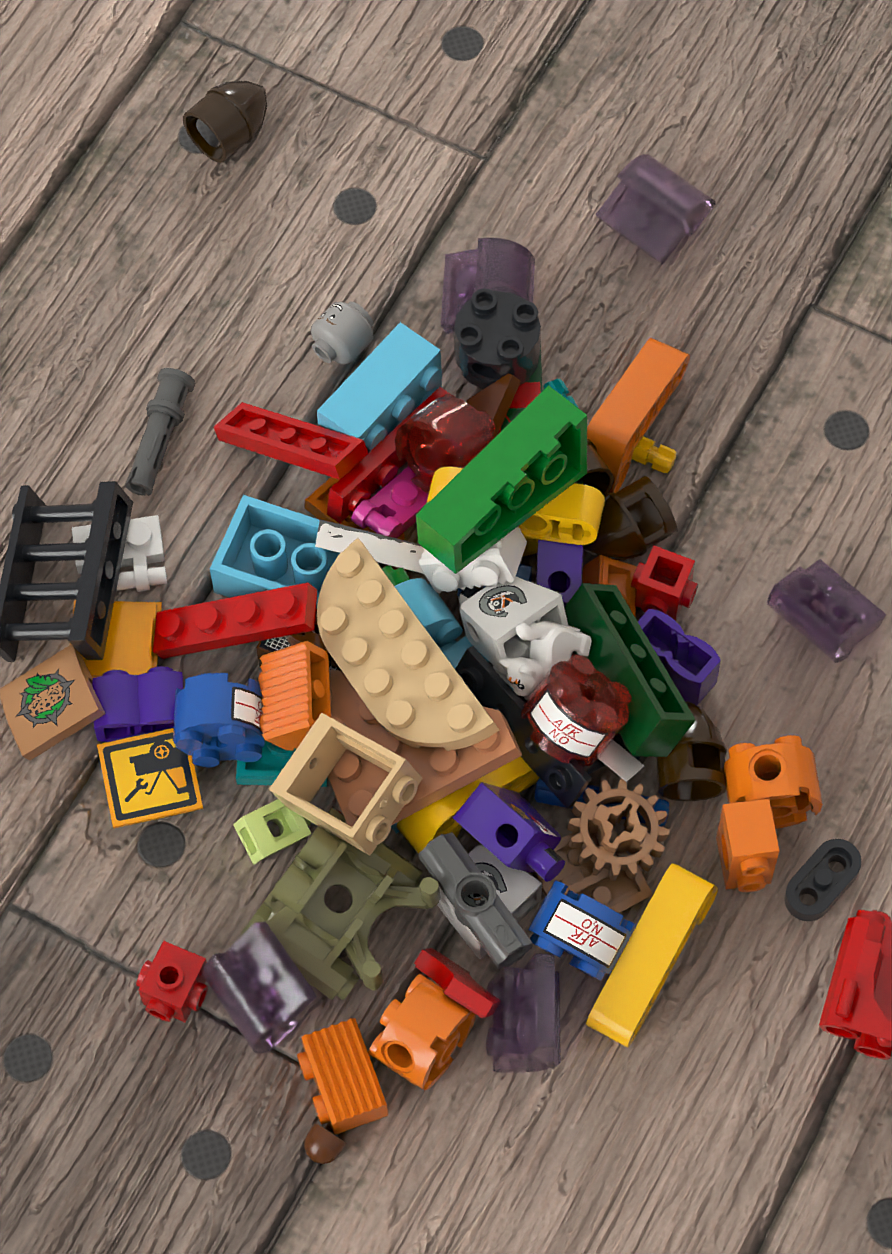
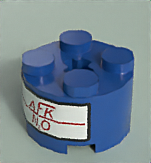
(218, 720)
(582, 929)

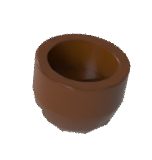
(322, 1145)

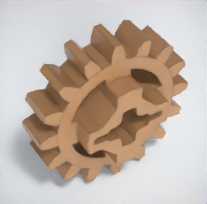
(632, 839)

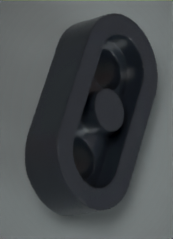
(820, 881)

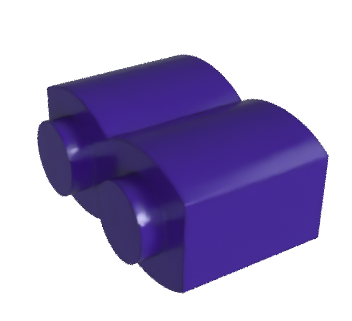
(686, 658)
(136, 702)

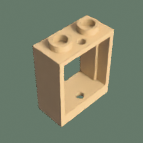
(314, 762)

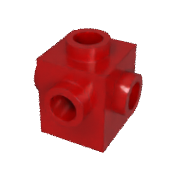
(664, 582)
(172, 983)

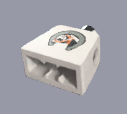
(495, 611)
(514, 887)

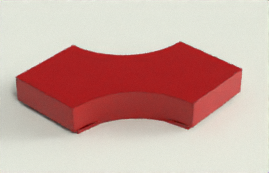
(457, 983)

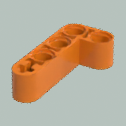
(635, 405)

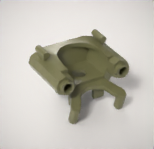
(318, 935)

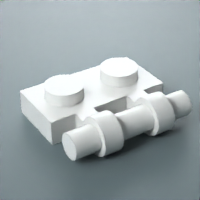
(141, 548)

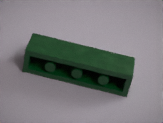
(626, 656)

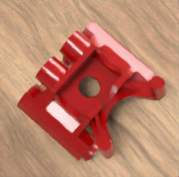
(861, 986)

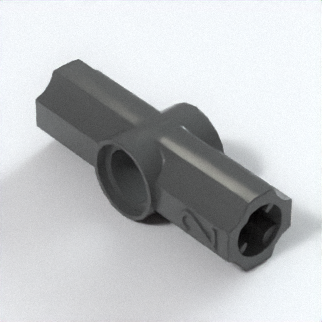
(489, 923)

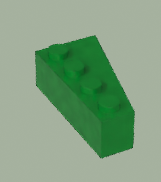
(507, 481)

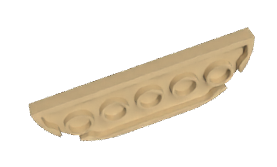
(394, 658)

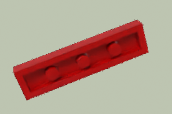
(291, 440)
(371, 472)
(235, 620)

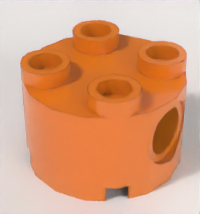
(775, 772)
(422, 1033)

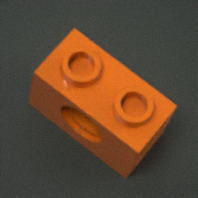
(747, 845)

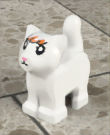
(548, 646)

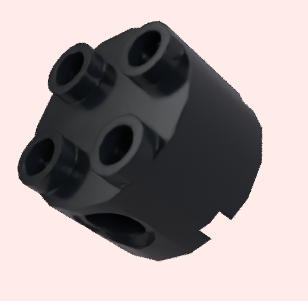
(496, 337)

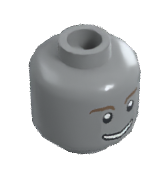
(342, 332)

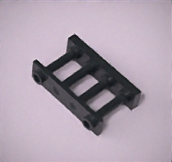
(92, 591)
(491, 690)

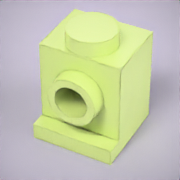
(257, 836)

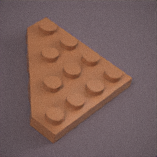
(442, 771)

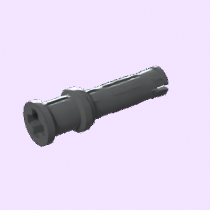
(164, 414)

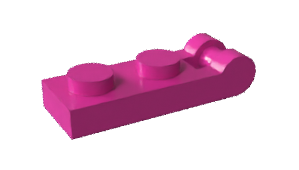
(393, 507)

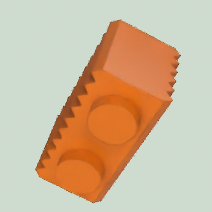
(294, 693)
(343, 1077)

